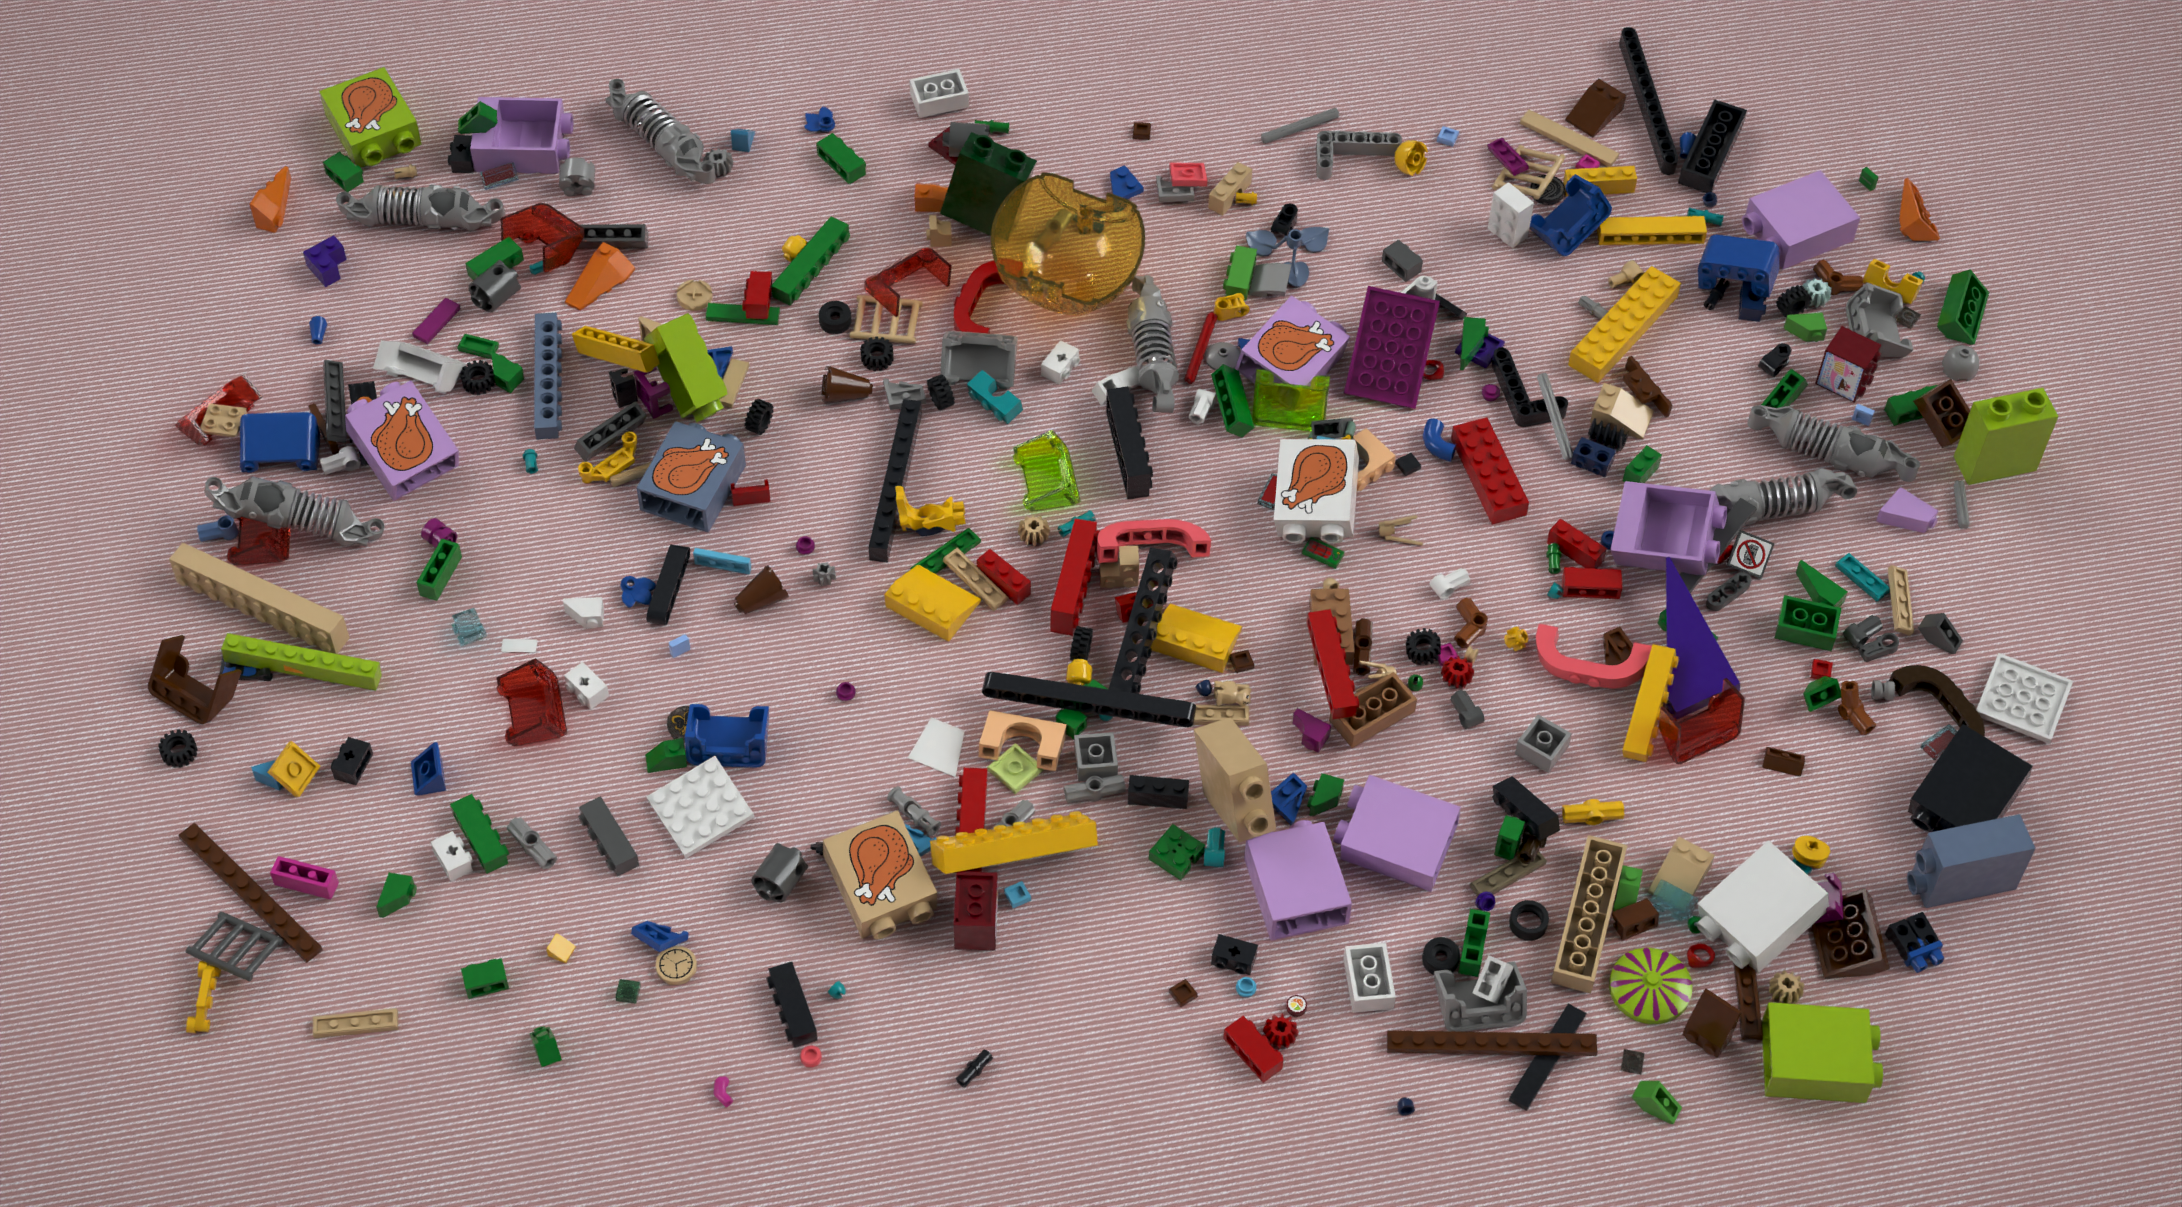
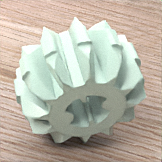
(1818, 291)

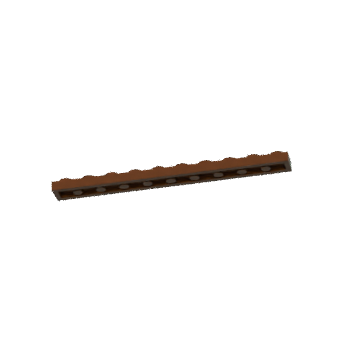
(250, 892)
(1492, 1043)

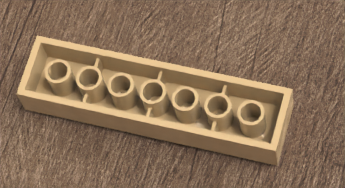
(1589, 914)

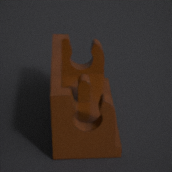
(1635, 919)

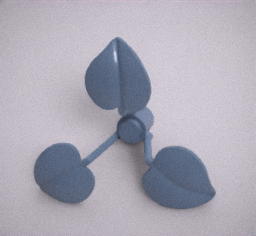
(1313, 238)

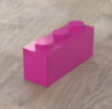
(304, 877)

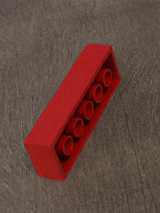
(1489, 471)
(1074, 577)

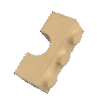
(1235, 181)

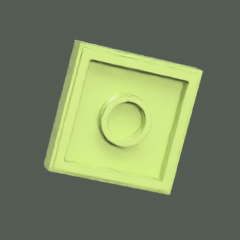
(1014, 768)

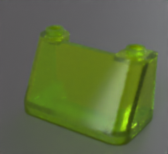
(1289, 404)
(1047, 472)

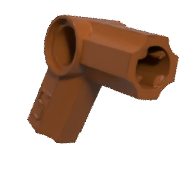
(1837, 280)
(1473, 618)
(1853, 708)

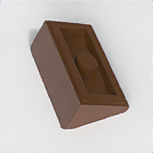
(1783, 761)

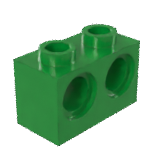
(1509, 838)

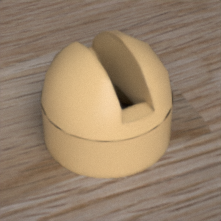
(1330, 583)

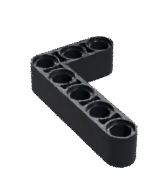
(1523, 411)

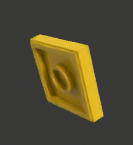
(294, 769)

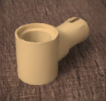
(1629, 272)

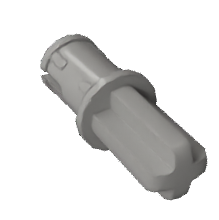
(1593, 307)

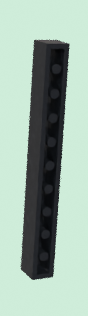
(896, 475)

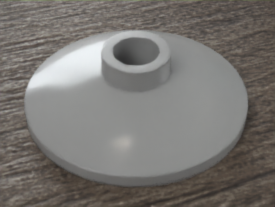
(1220, 354)

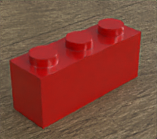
(757, 295)
(1577, 545)
(1005, 576)
(1592, 583)
(1253, 1048)

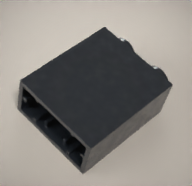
(1968, 783)

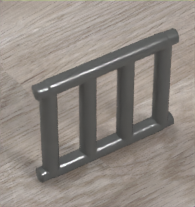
(230, 966)

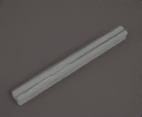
(1299, 125)
(1555, 416)

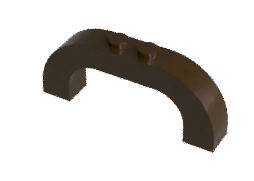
(1943, 689)

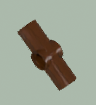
(1363, 638)

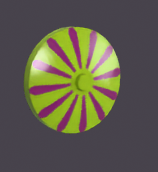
(1650, 986)

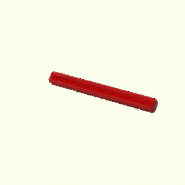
(1200, 348)

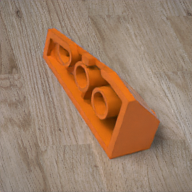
(929, 197)
(270, 203)
(1914, 216)
(602, 272)

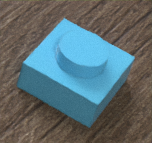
(1017, 894)

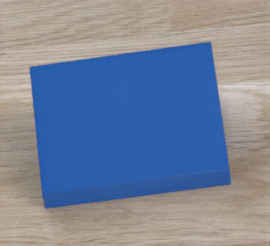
(428, 771)

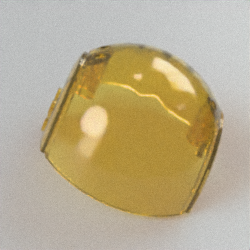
(1068, 238)

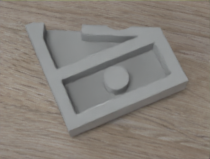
(1170, 193)
(897, 392)

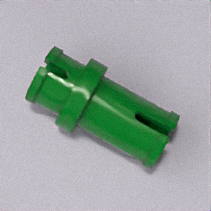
(1554, 555)

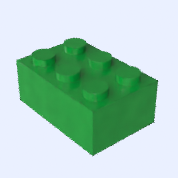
(1807, 623)

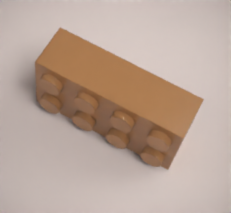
(1339, 602)
(1378, 709)

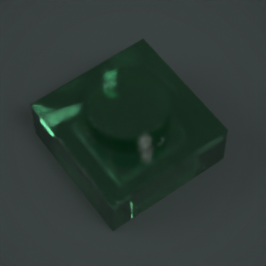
(628, 991)

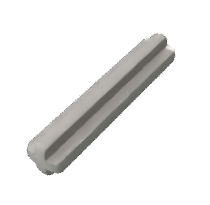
(1961, 504)

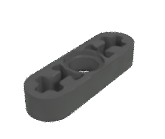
(1730, 584)

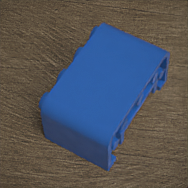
(1739, 260)

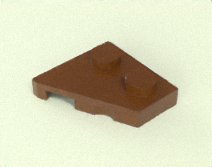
(1616, 646)

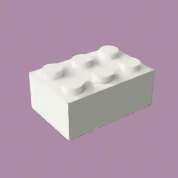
(939, 93)
(1510, 215)
(1369, 977)

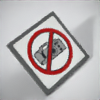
(1750, 554)

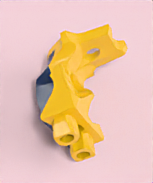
(936, 518)

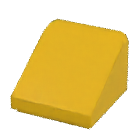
(560, 948)

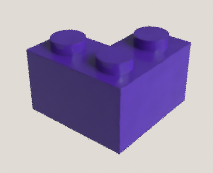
(324, 258)

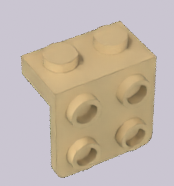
(222, 420)

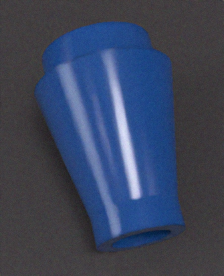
(1686, 142)
(317, 328)

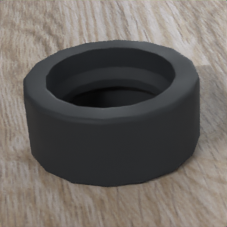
(1532, 907)

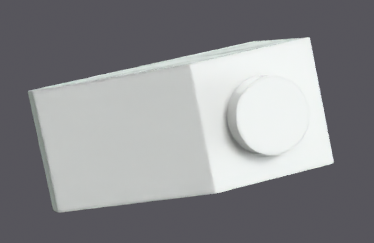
(585, 611)

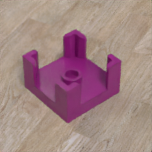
(650, 393)
(1834, 890)

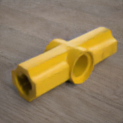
(1593, 812)

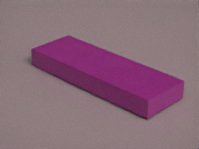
(1507, 156)
(436, 320)

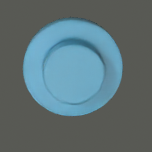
(1246, 987)

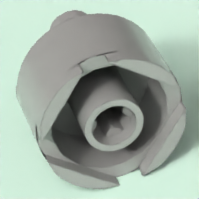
(577, 176)

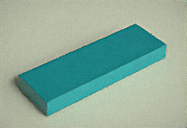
(1862, 577)

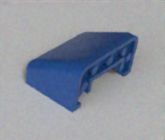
(1574, 217)
(279, 439)
(730, 739)

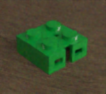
(1176, 862)

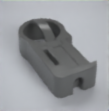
(1876, 649)

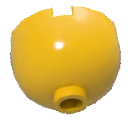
(1411, 157)

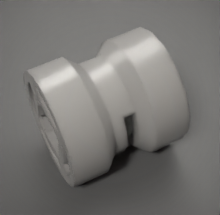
(1882, 690)

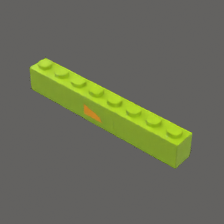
(301, 661)

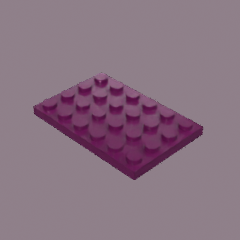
(1391, 347)

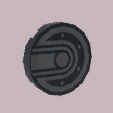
(1554, 192)

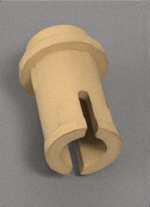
(404, 172)

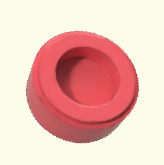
(811, 1056)

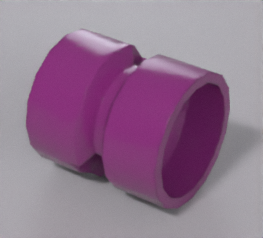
(436, 530)

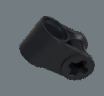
(1285, 220)
(1776, 359)

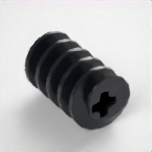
(1607, 435)

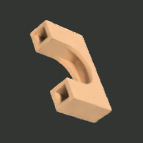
(1376, 456)
(1003, 726)

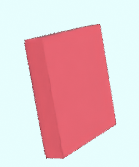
(1188, 174)

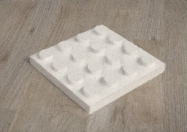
(2024, 698)
(700, 807)

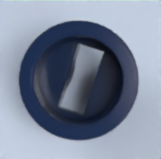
(1710, 199)
(1204, 688)
(1405, 1106)

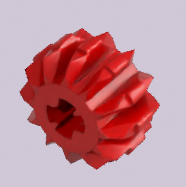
(1457, 672)
(1286, 1026)

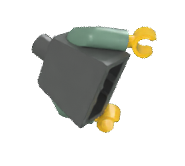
(1333, 428)

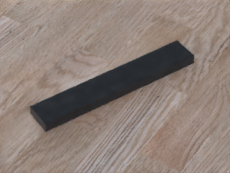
(1543, 1064)

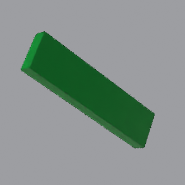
(735, 314)
(964, 542)

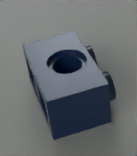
(1750, 305)

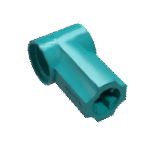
(1215, 851)

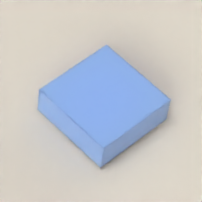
(1447, 136)
(1863, 414)
(679, 646)

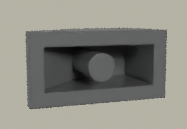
(1940, 632)

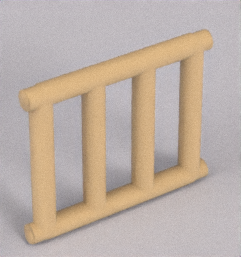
(1543, 182)
(892, 337)

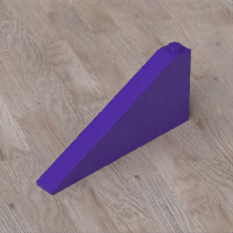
(1701, 660)

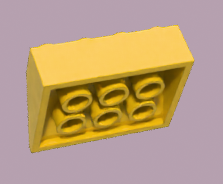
(931, 601)
(1195, 637)

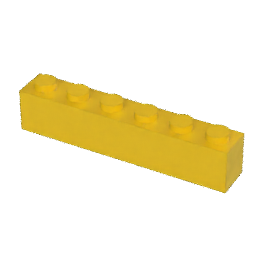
(1652, 230)
(615, 348)
(1648, 703)

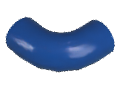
(1434, 441)

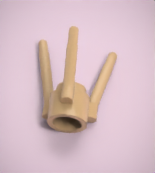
(1388, 527)
(1381, 672)

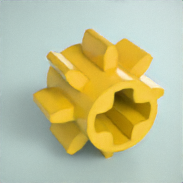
(1516, 638)

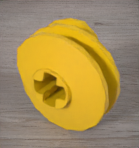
(1810, 851)

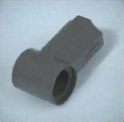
(1863, 631)
(1468, 713)

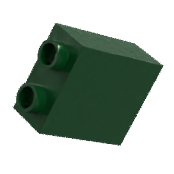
(982, 181)

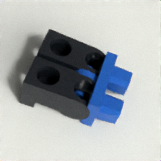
(1916, 941)

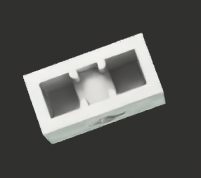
(1060, 362)
(586, 686)
(452, 856)
(1492, 979)

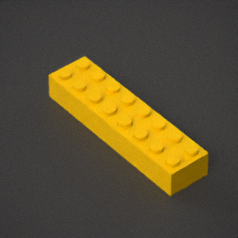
(1624, 324)
(1013, 842)

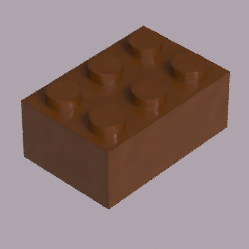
(1944, 412)

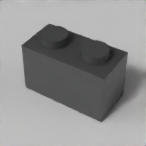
(1402, 260)

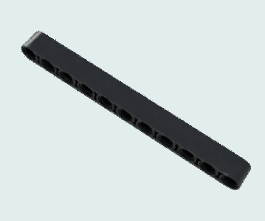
(1648, 101)
(1089, 699)

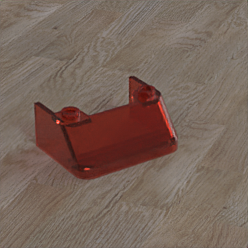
(550, 227)
(879, 283)
(235, 393)
(1706, 729)

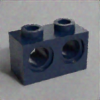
(1593, 457)

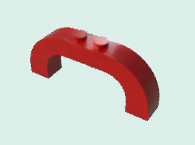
(964, 305)

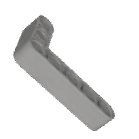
(1352, 144)

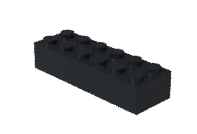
(1712, 146)
(1128, 442)

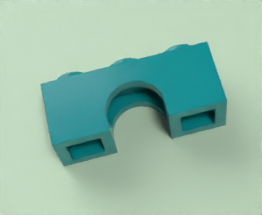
(1004, 407)

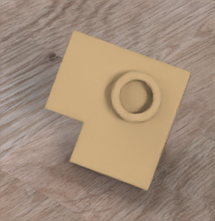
(939, 232)

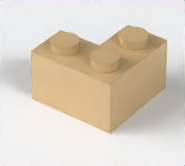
(1121, 573)

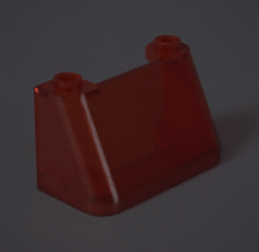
(259, 544)
(533, 704)

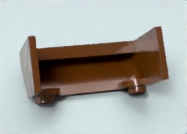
(182, 692)

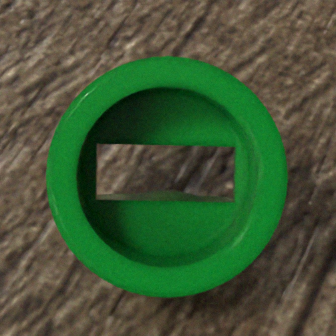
(1413, 687)
(1694, 929)

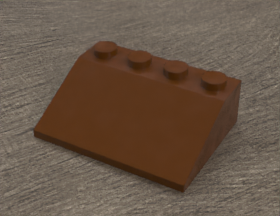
(1854, 943)

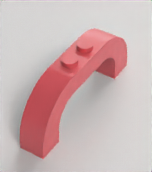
(1151, 532)
(1589, 672)

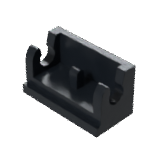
(623, 387)

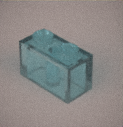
(1674, 900)

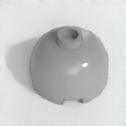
(1961, 363)

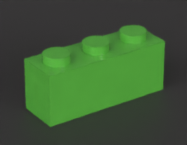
(1240, 271)

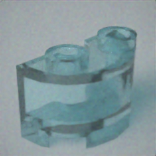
(468, 627)

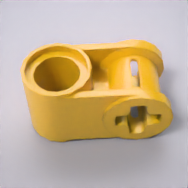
(1229, 307)

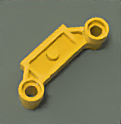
(613, 464)
(205, 1000)

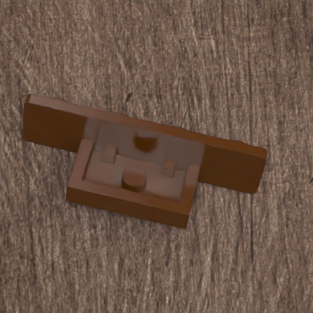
(1644, 387)

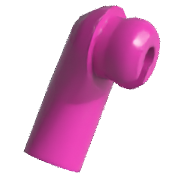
(720, 1091)

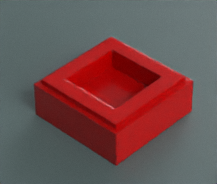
(1820, 669)

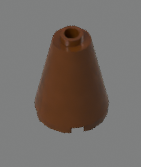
(843, 386)
(761, 592)

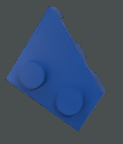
(1124, 183)
(1288, 797)
(658, 936)

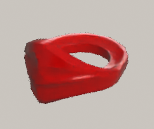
(1439, 374)
(1694, 961)

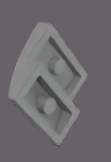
(1270, 279)

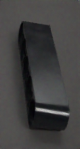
(668, 584)

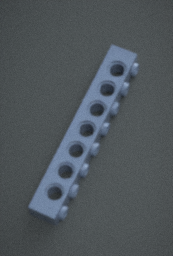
(547, 376)

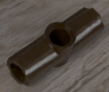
(1529, 847)

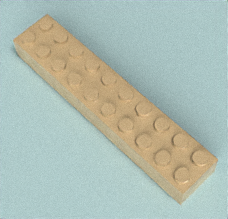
(259, 598)

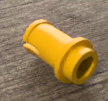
(1246, 198)

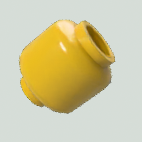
(793, 246)
(1079, 672)

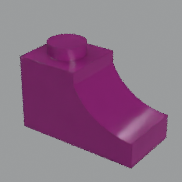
(1313, 730)

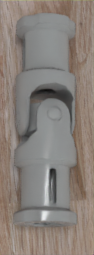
(914, 810)

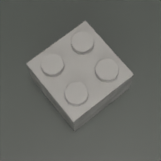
(1543, 743)
(1095, 755)

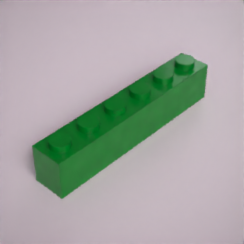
(810, 261)

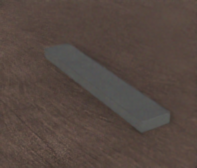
(334, 401)
(1735, 521)

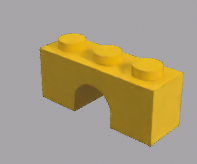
(1878, 275)

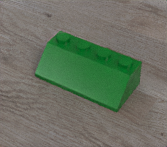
(1963, 308)

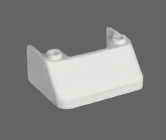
(419, 364)

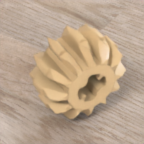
(1033, 530)
(1786, 987)

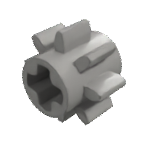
(824, 574)

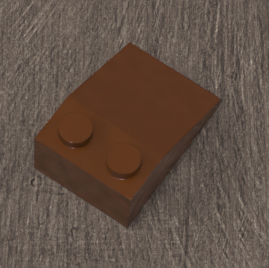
(1596, 108)
(1711, 1023)

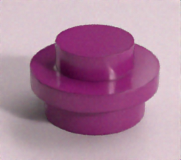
(1490, 392)
(805, 545)
(845, 691)

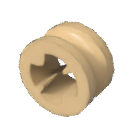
(1471, 654)

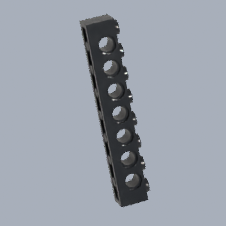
(1140, 613)

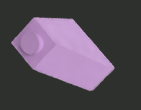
(1908, 512)

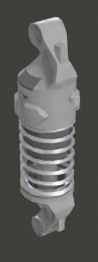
(663, 132)
(1152, 339)
(1777, 497)

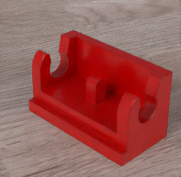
(750, 494)

